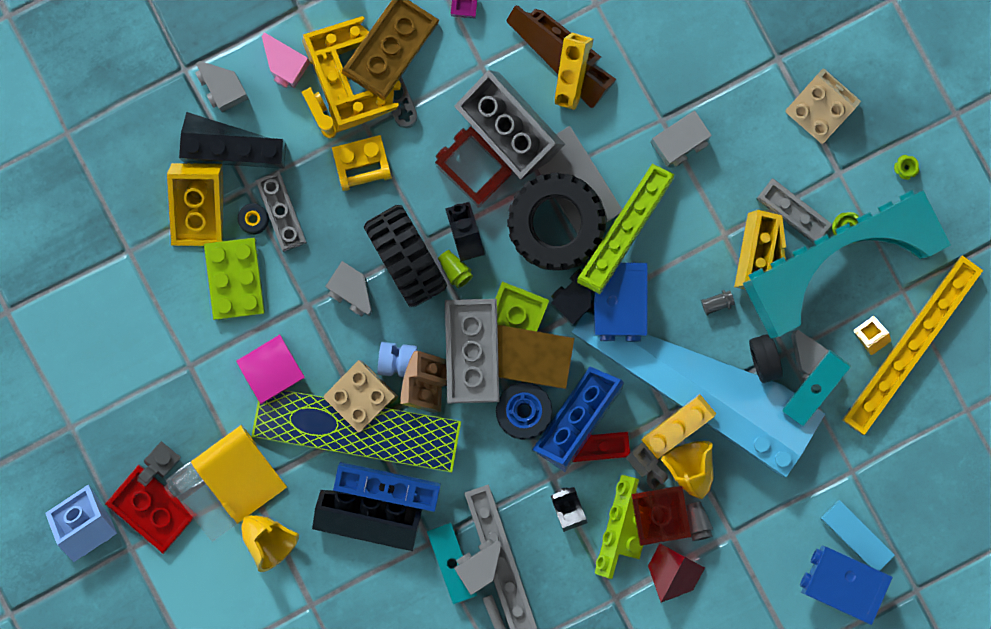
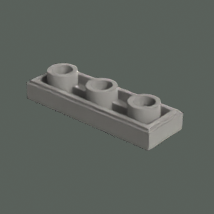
(286, 225)

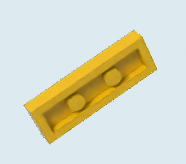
(678, 426)

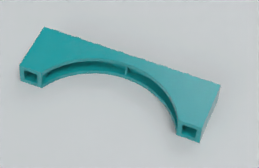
(781, 290)

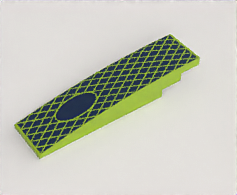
(388, 437)

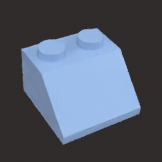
(80, 523)

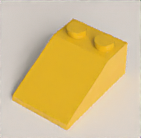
(195, 203)

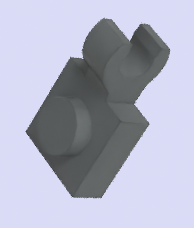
(159, 462)
(646, 464)

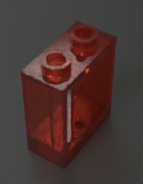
(491, 185)

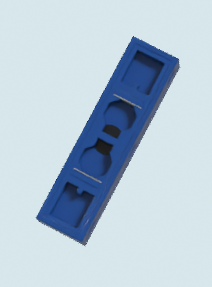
(387, 486)

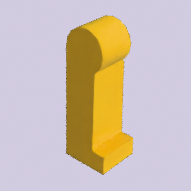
(572, 69)

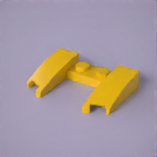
(323, 51)

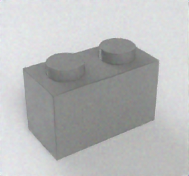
(681, 139)

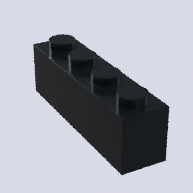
(218, 143)
(367, 519)

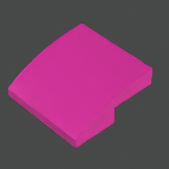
(270, 369)

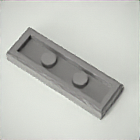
(794, 211)

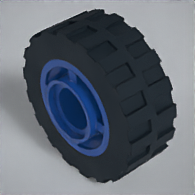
(519, 395)

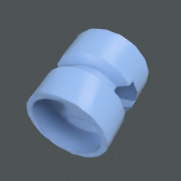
(394, 359)

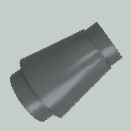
(698, 522)

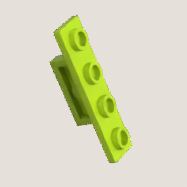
(621, 530)

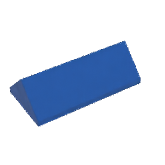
(578, 417)

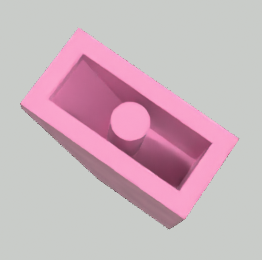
(284, 62)

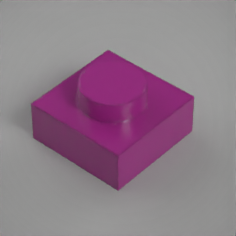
(464, 8)

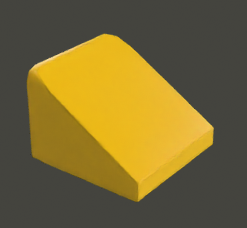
(872, 335)

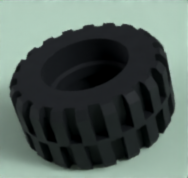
(532, 196)
(405, 256)

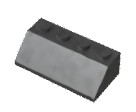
(509, 124)

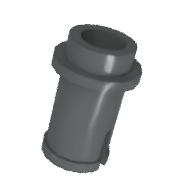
(718, 302)

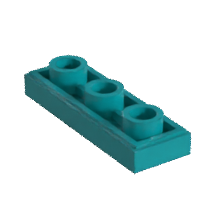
(806, 399)
(446, 547)

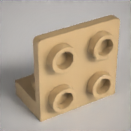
(822, 106)
(360, 395)

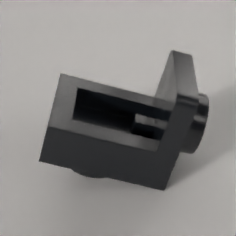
(568, 508)

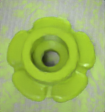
(911, 162)

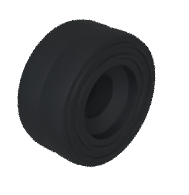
(766, 358)

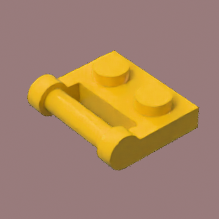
(317, 108)
(358, 155)

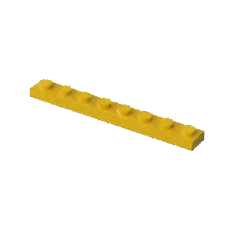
(912, 345)

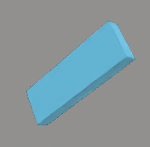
(857, 536)

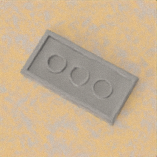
(576, 162)
(471, 351)

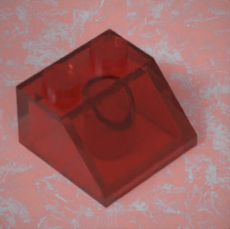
(660, 515)

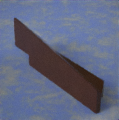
(547, 38)

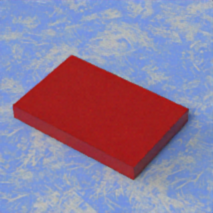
(150, 510)

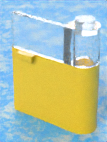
(225, 483)

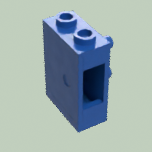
(622, 304)
(845, 584)

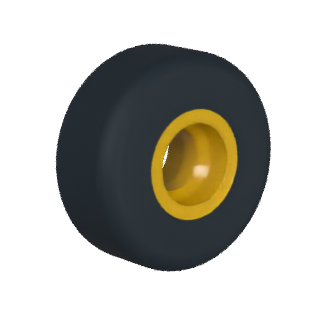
(262, 218)

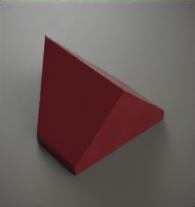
(673, 573)

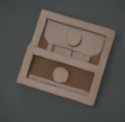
(424, 382)

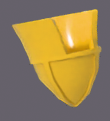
(691, 467)
(267, 541)

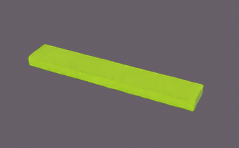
(625, 228)

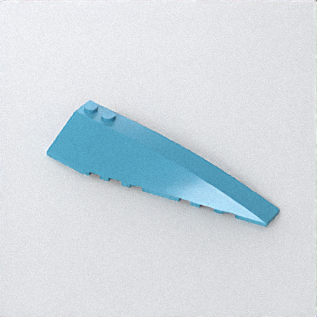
(745, 408)

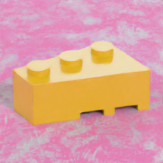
(761, 244)

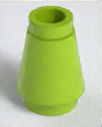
(456, 271)

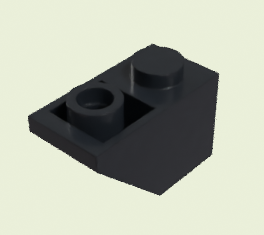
(465, 231)
(573, 300)

